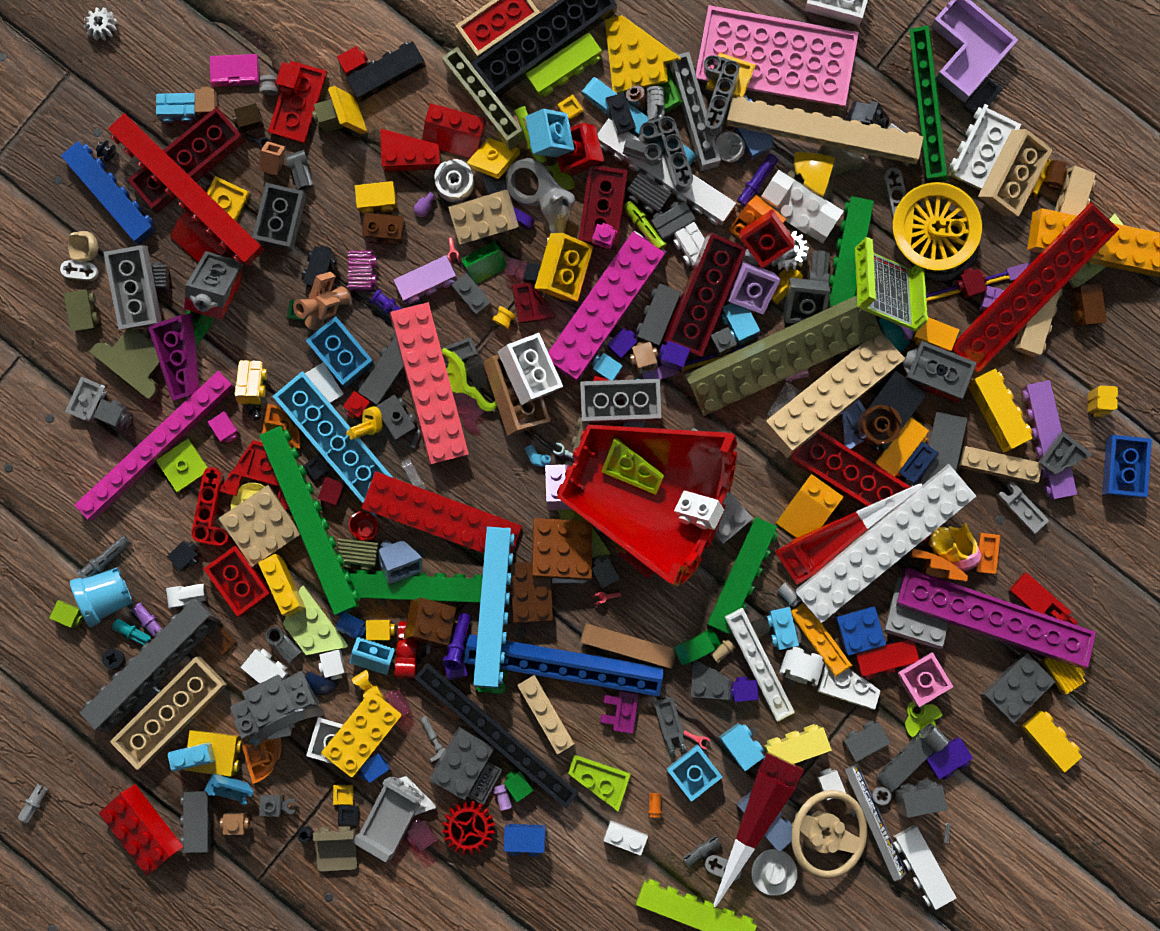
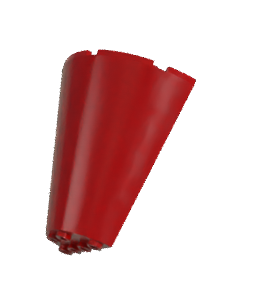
(645, 521)

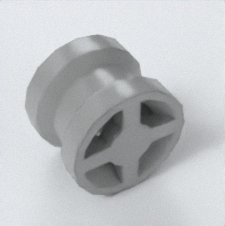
(268, 85)

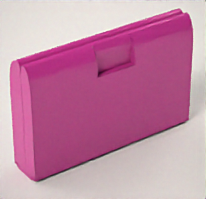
(234, 70)

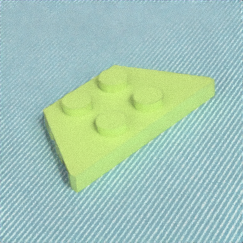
(313, 628)

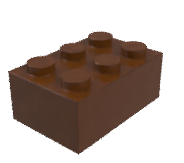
(530, 595)

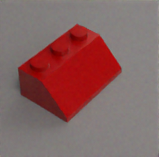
(454, 130)
(195, 238)

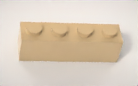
(999, 465)
(546, 714)

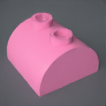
(924, 680)

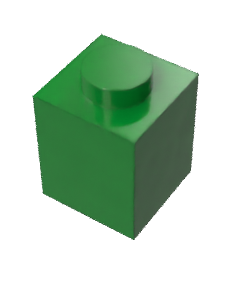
(518, 785)

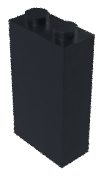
(898, 394)

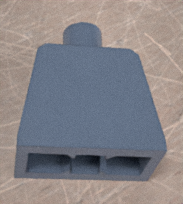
(398, 561)

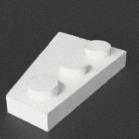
(849, 688)

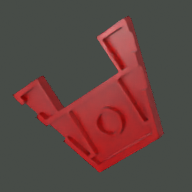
(256, 466)

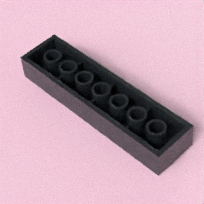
(539, 40)

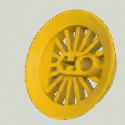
(905, 216)

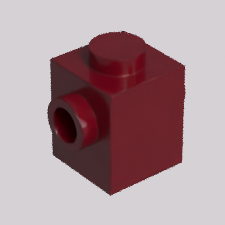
(971, 283)

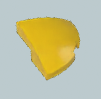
(814, 170)

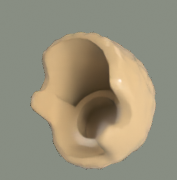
(82, 246)

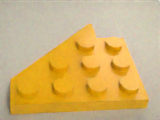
(635, 56)

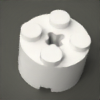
(450, 171)
(801, 666)

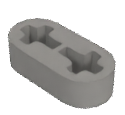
(718, 871)

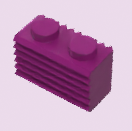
(361, 271)

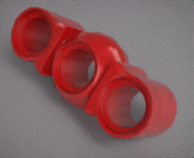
(406, 655)

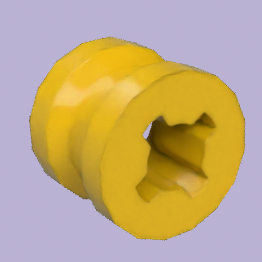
(503, 317)

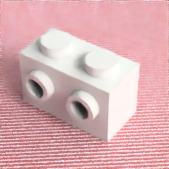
(699, 510)

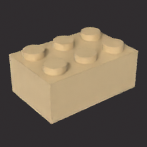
(483, 216)

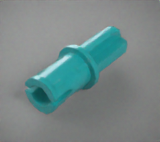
(131, 632)

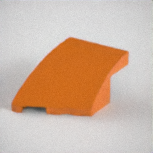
(937, 566)

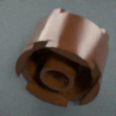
(887, 432)

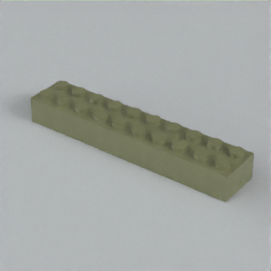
(781, 355)

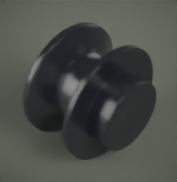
(105, 150)

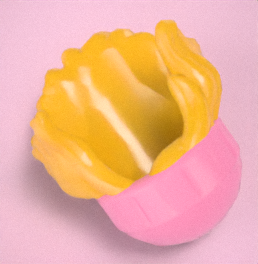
(956, 546)

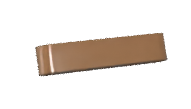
(628, 646)

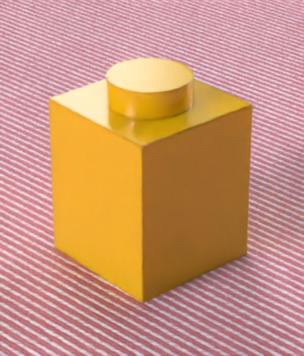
(379, 629)

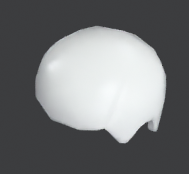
(730, 146)

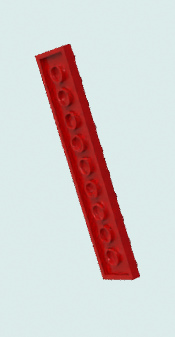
(1035, 286)

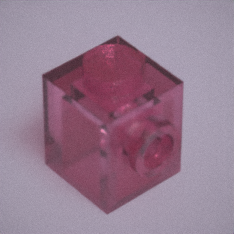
(421, 834)

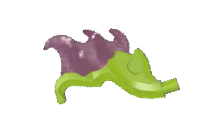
(467, 399)

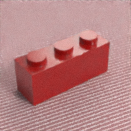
(886, 658)

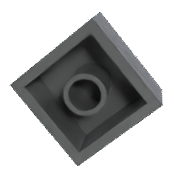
(805, 299)

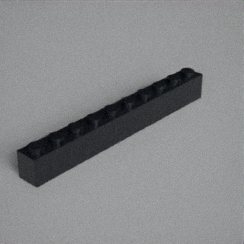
(496, 735)

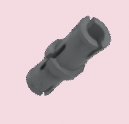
(702, 851)

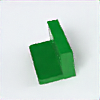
(484, 262)

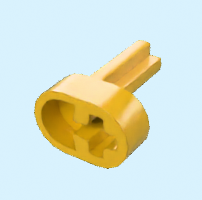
(370, 424)

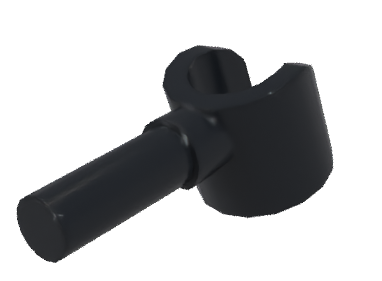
(257, 140)

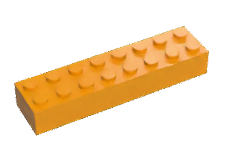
(1126, 250)

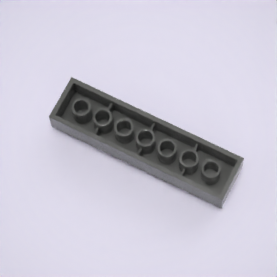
(150, 666)

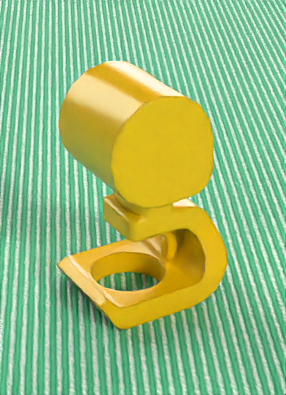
(363, 681)

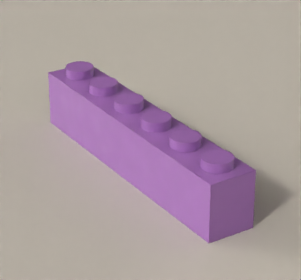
(1045, 428)

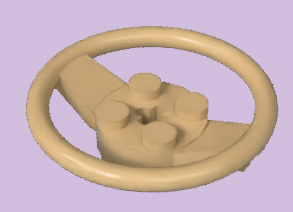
(833, 836)

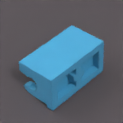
(228, 788)

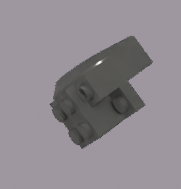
(274, 707)

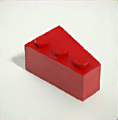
(407, 153)

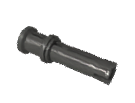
(96, 565)

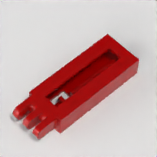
(1038, 599)

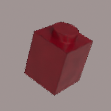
(331, 492)

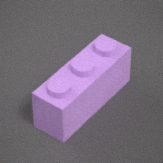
(425, 280)

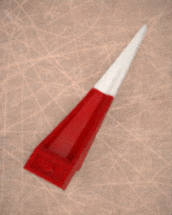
(815, 549)

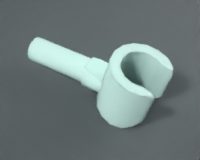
(564, 452)

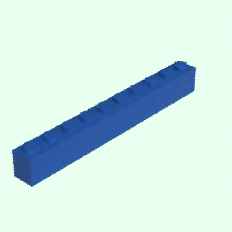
(575, 667)

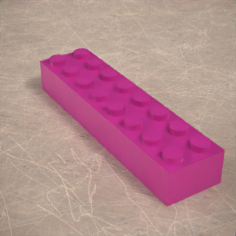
(605, 306)

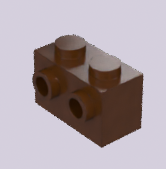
(383, 228)
(1088, 305)

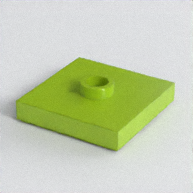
(182, 465)

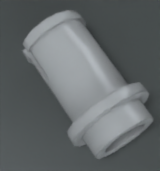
(789, 595)

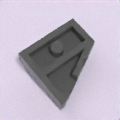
(709, 683)

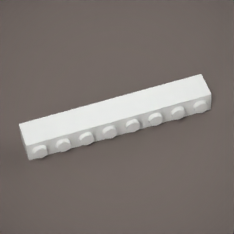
(700, 196)

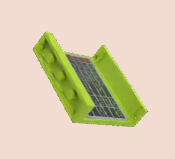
(890, 288)

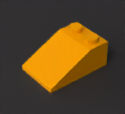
(809, 507)

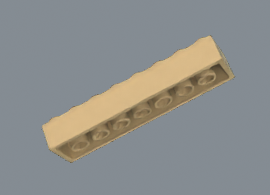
(832, 394)

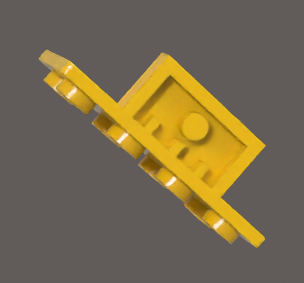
(361, 734)

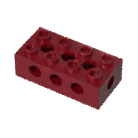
(594, 197)

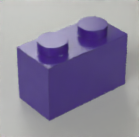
(673, 356)
(951, 757)

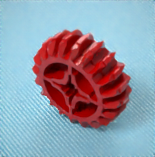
(460, 823)

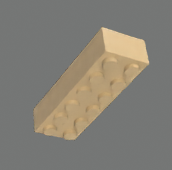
(168, 713)

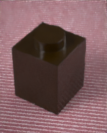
(248, 118)

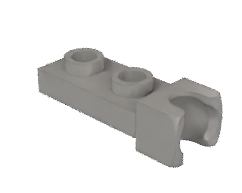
(1023, 508)

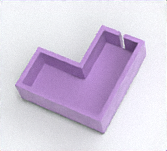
(979, 42)

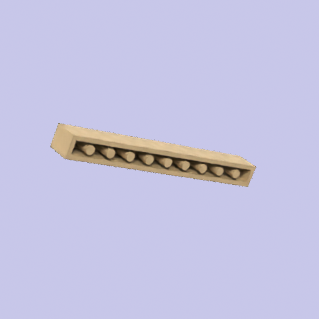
(825, 130)
(1071, 200)

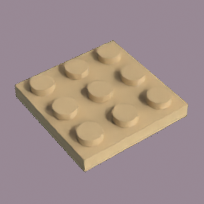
(260, 525)

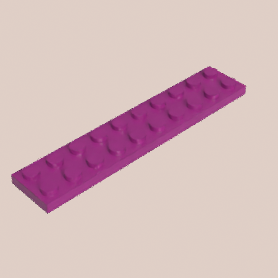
(996, 618)

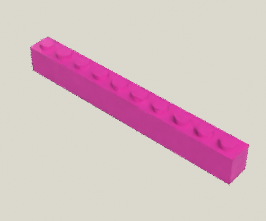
(154, 446)

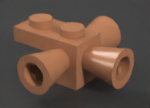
(321, 301)

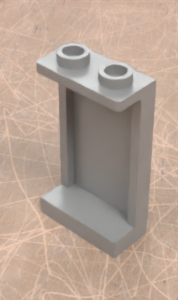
(388, 819)

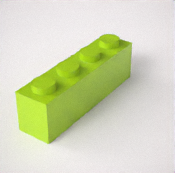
(563, 65)

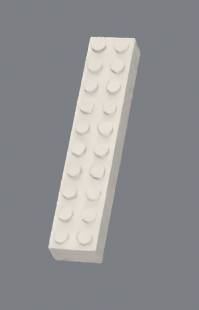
(885, 543)

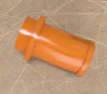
(655, 805)

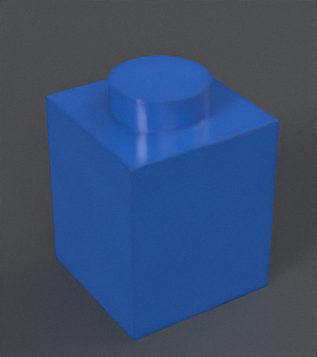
(373, 768)

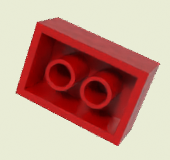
(238, 581)

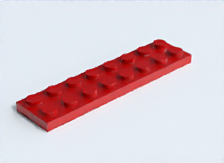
(432, 512)

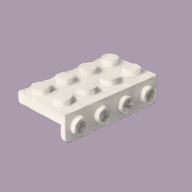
(981, 147)

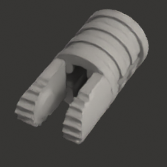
(655, 102)

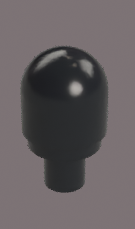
(253, 409)

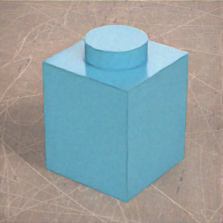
(606, 367)

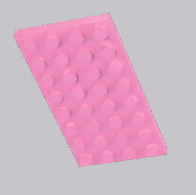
(789, 55)

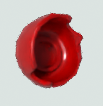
(363, 526)

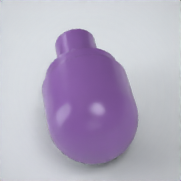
(424, 205)

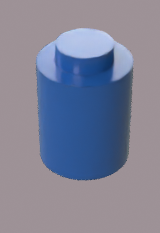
(351, 626)

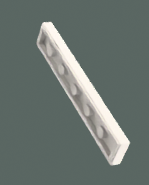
(759, 664)

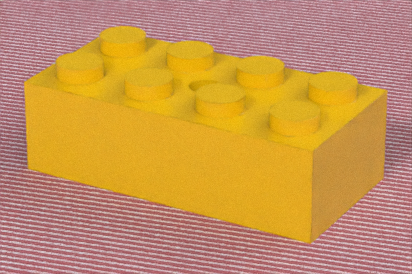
(999, 410)

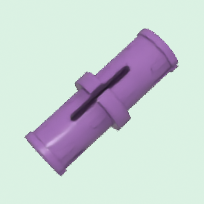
(146, 619)

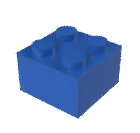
(860, 631)
(524, 838)

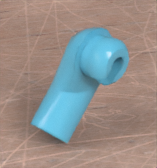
(537, 459)

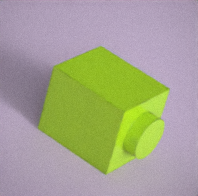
(66, 614)

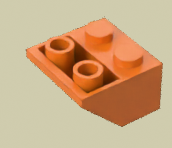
(751, 212)

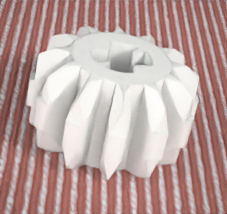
(107, 24)

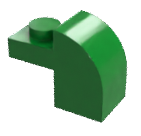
(697, 646)

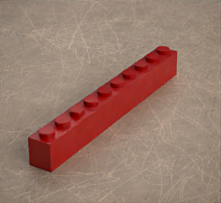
(182, 186)

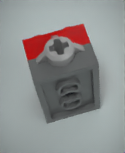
(213, 285)
(938, 371)

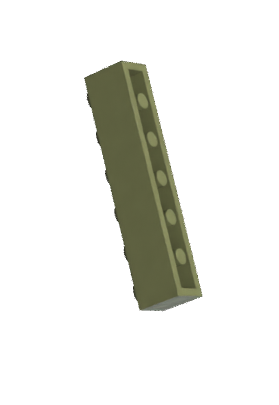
(483, 98)

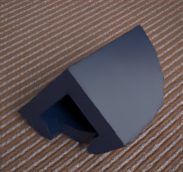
(320, 684)

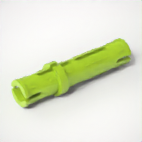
(521, 113)
(640, 220)

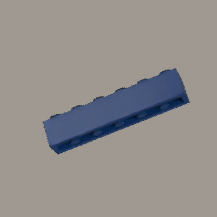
(108, 193)

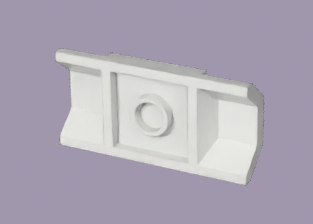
(801, 206)

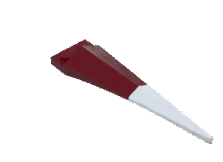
(769, 794)

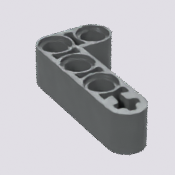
(719, 97)
(671, 155)
(912, 756)

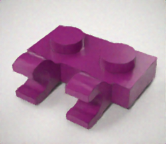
(625, 711)

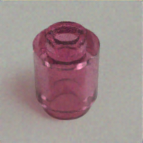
(398, 702)

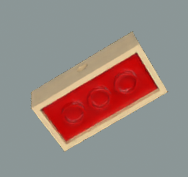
(494, 24)

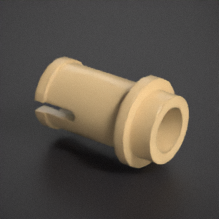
(723, 650)

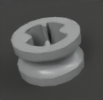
(880, 801)

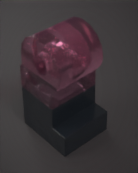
(522, 270)

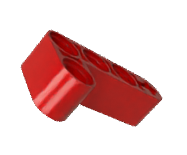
(212, 505)

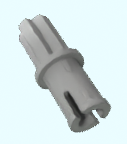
(32, 804)

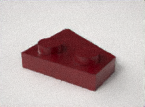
(529, 304)

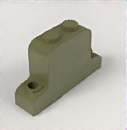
(133, 360)

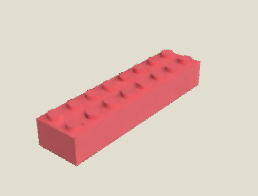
(428, 383)

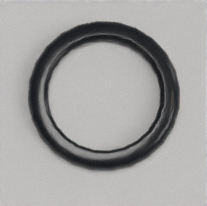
(953, 275)

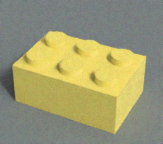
(801, 745)

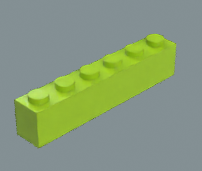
(689, 910)

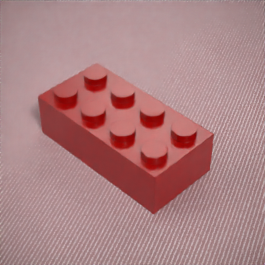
(140, 829)

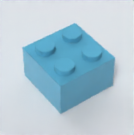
(549, 133)
(741, 746)
(694, 772)

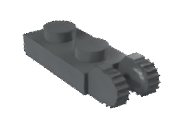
(670, 722)

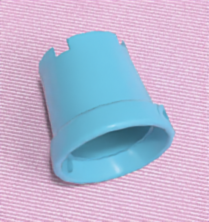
(100, 595)

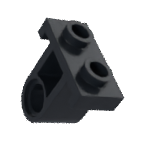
(868, 114)

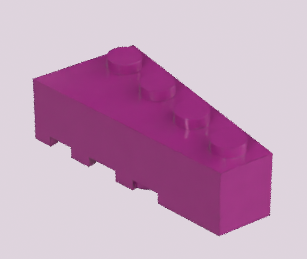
(177, 354)

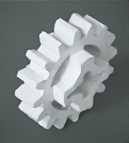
(794, 256)

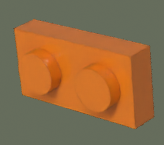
(989, 549)

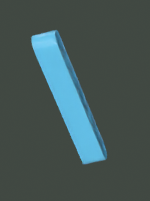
(597, 92)

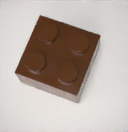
(429, 622)

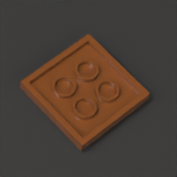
(562, 549)

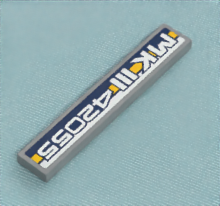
(875, 822)

